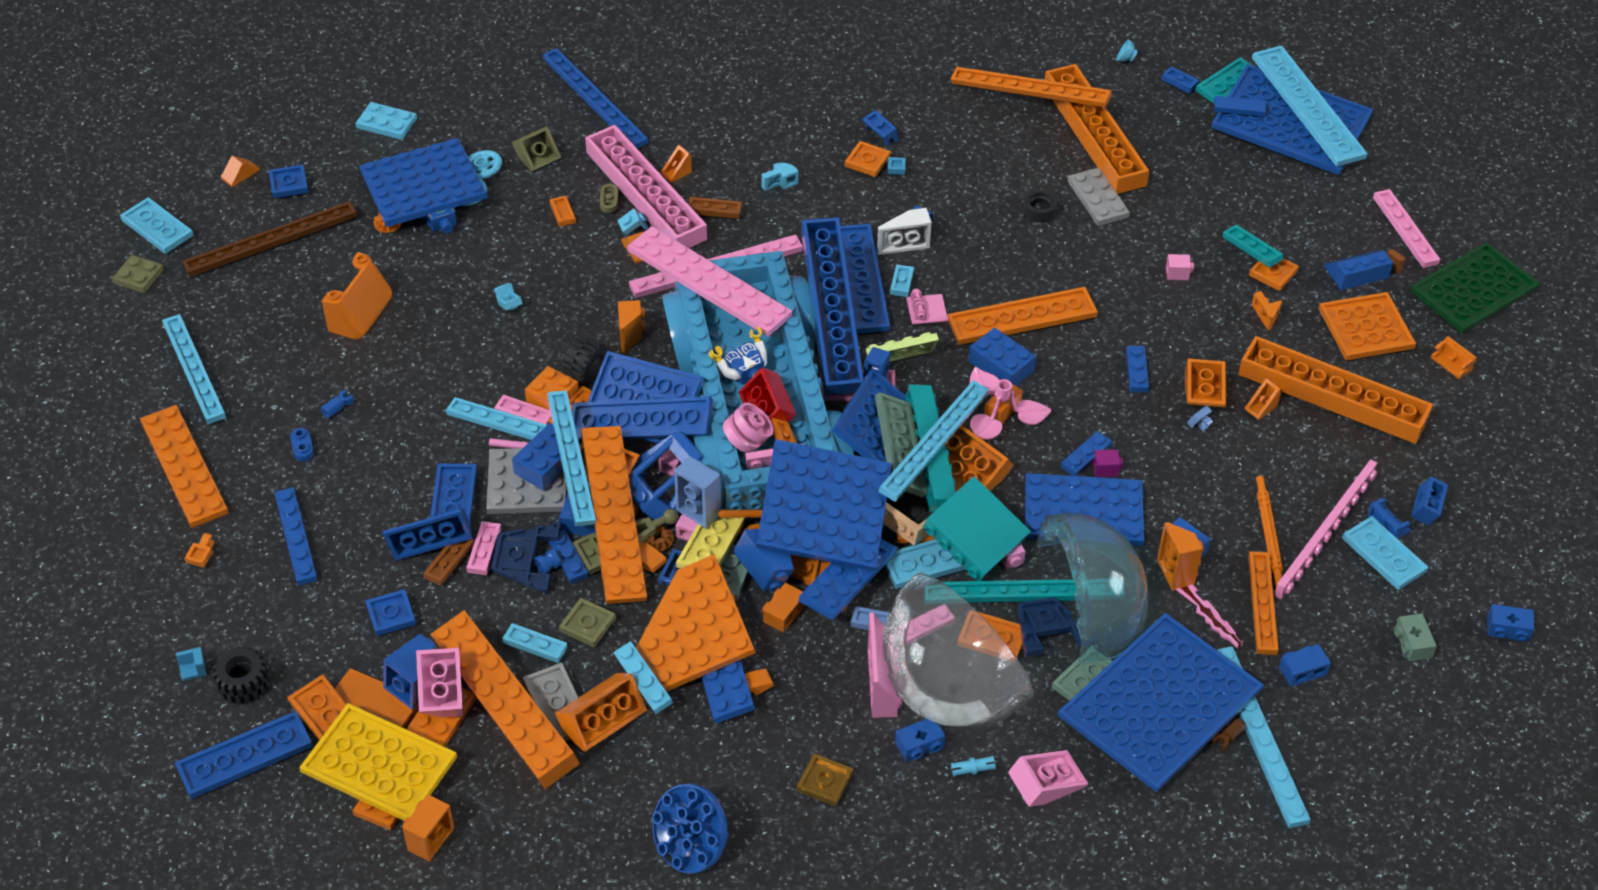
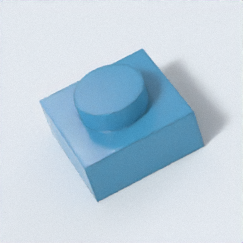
(896, 165)

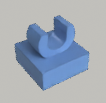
(1201, 418)

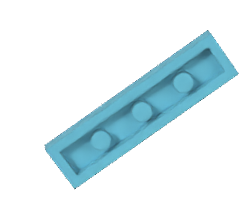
(645, 679)

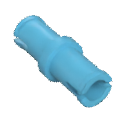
(973, 766)

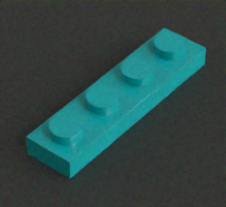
(1253, 245)

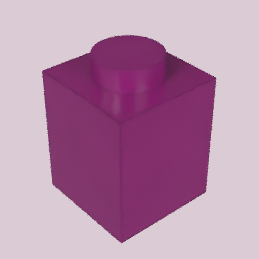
(1107, 463)

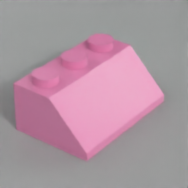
(439, 682)

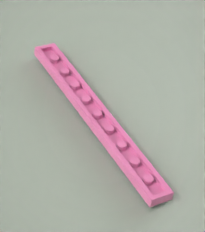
(660, 281)
(1324, 533)

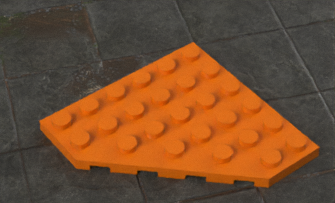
(694, 627)

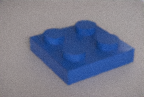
(288, 181)
(390, 612)

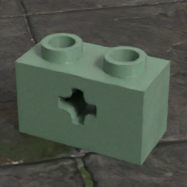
(1415, 637)

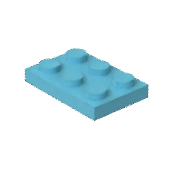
(386, 120)

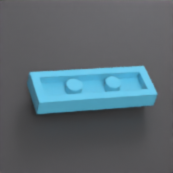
(535, 643)

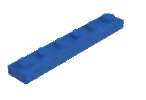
(295, 536)

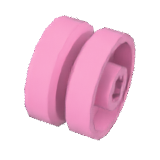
(748, 427)

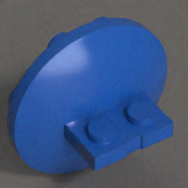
(690, 828)

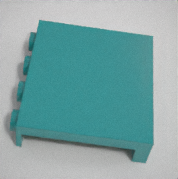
(975, 528)

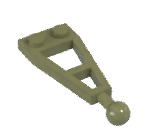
(588, 549)

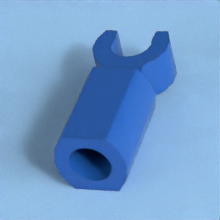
(336, 404)

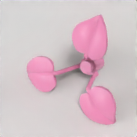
(988, 427)

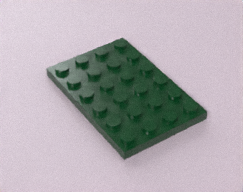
(1474, 287)

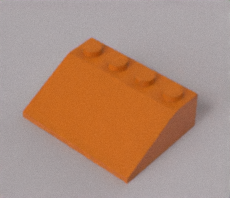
(975, 457)

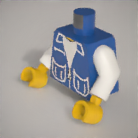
(743, 361)

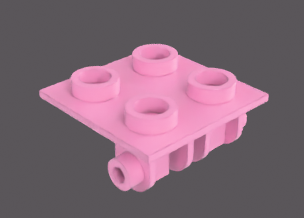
(926, 308)

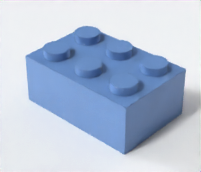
(697, 492)

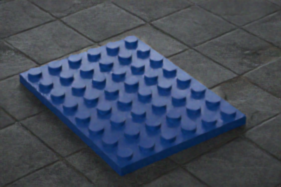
(1281, 127)
(1160, 701)

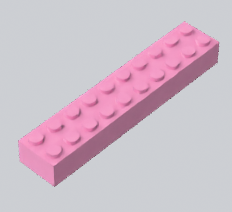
(645, 187)

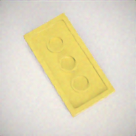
(712, 540)

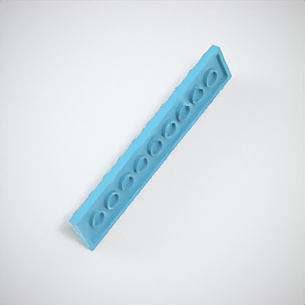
(1309, 106)

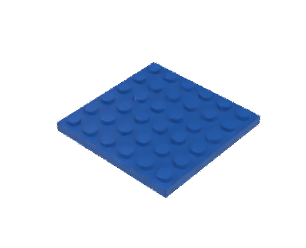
(422, 182)
(823, 505)

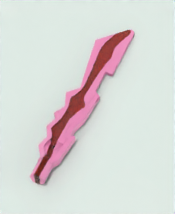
(1211, 616)

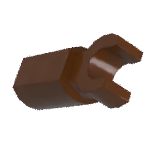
(1229, 734)

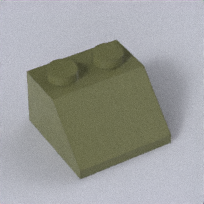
(536, 149)

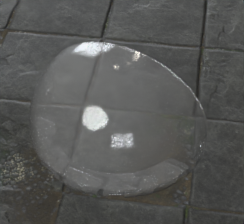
(950, 658)

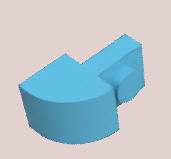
(782, 174)

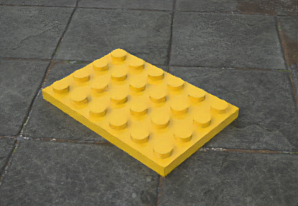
(378, 762)

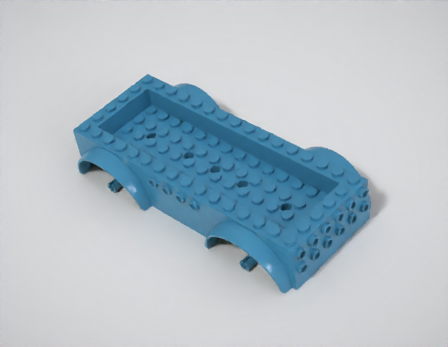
(701, 326)

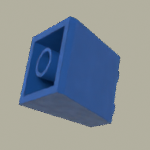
(766, 566)
(401, 671)

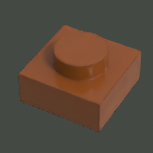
(1397, 259)

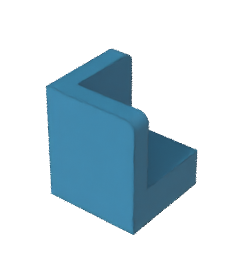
(191, 663)

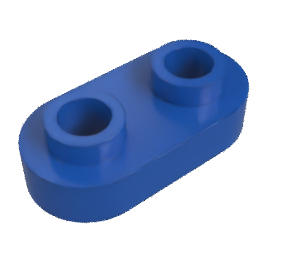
(301, 444)

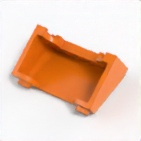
(358, 307)

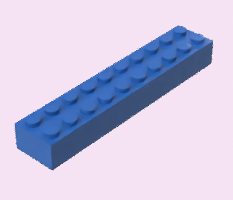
(831, 306)

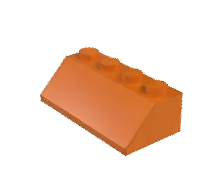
(601, 711)

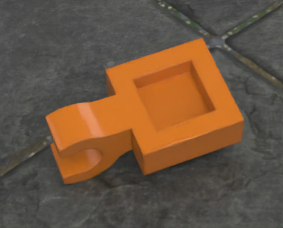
(200, 553)

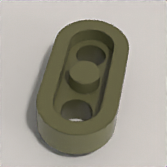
(609, 198)

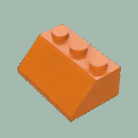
(1179, 556)

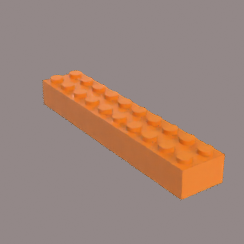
(1100, 135)
(1336, 389)
(507, 701)

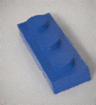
(1137, 369)
(1084, 455)
(570, 560)

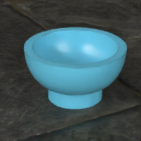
(1127, 52)

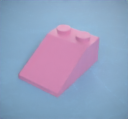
(1046, 777)

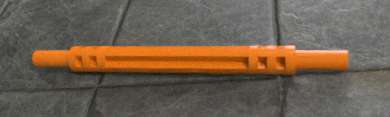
(1269, 529)

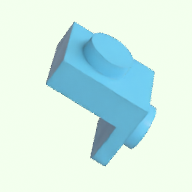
(632, 220)
(506, 297)

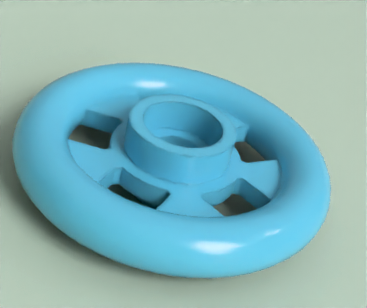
(482, 164)

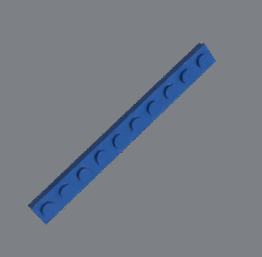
(594, 97)

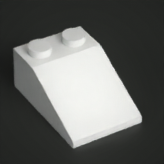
(905, 232)

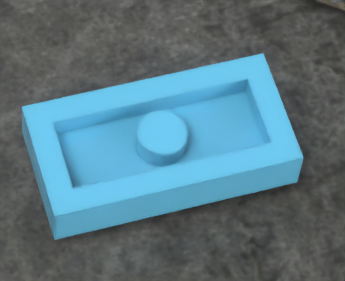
(901, 280)

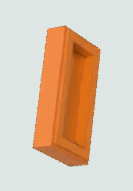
(562, 211)

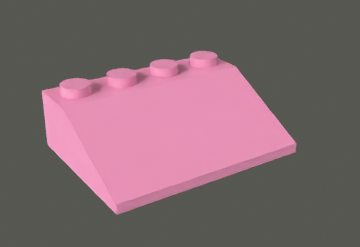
(883, 694)

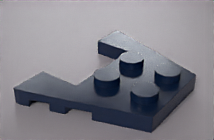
(516, 555)
(1042, 619)

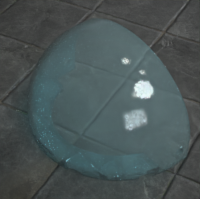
(1108, 582)

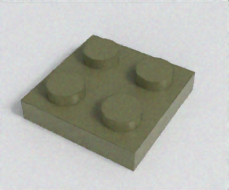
(137, 274)
(587, 622)

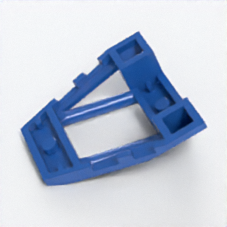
(641, 492)

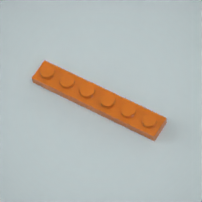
(1263, 603)

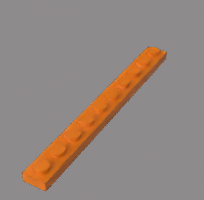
(1031, 86)

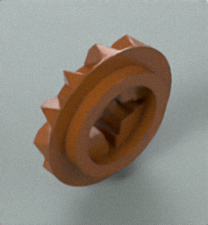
(664, 542)

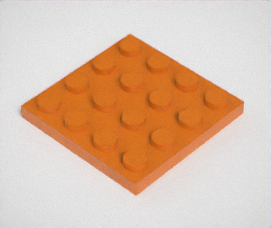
(1367, 326)

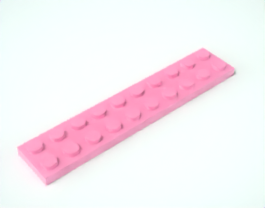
(710, 281)

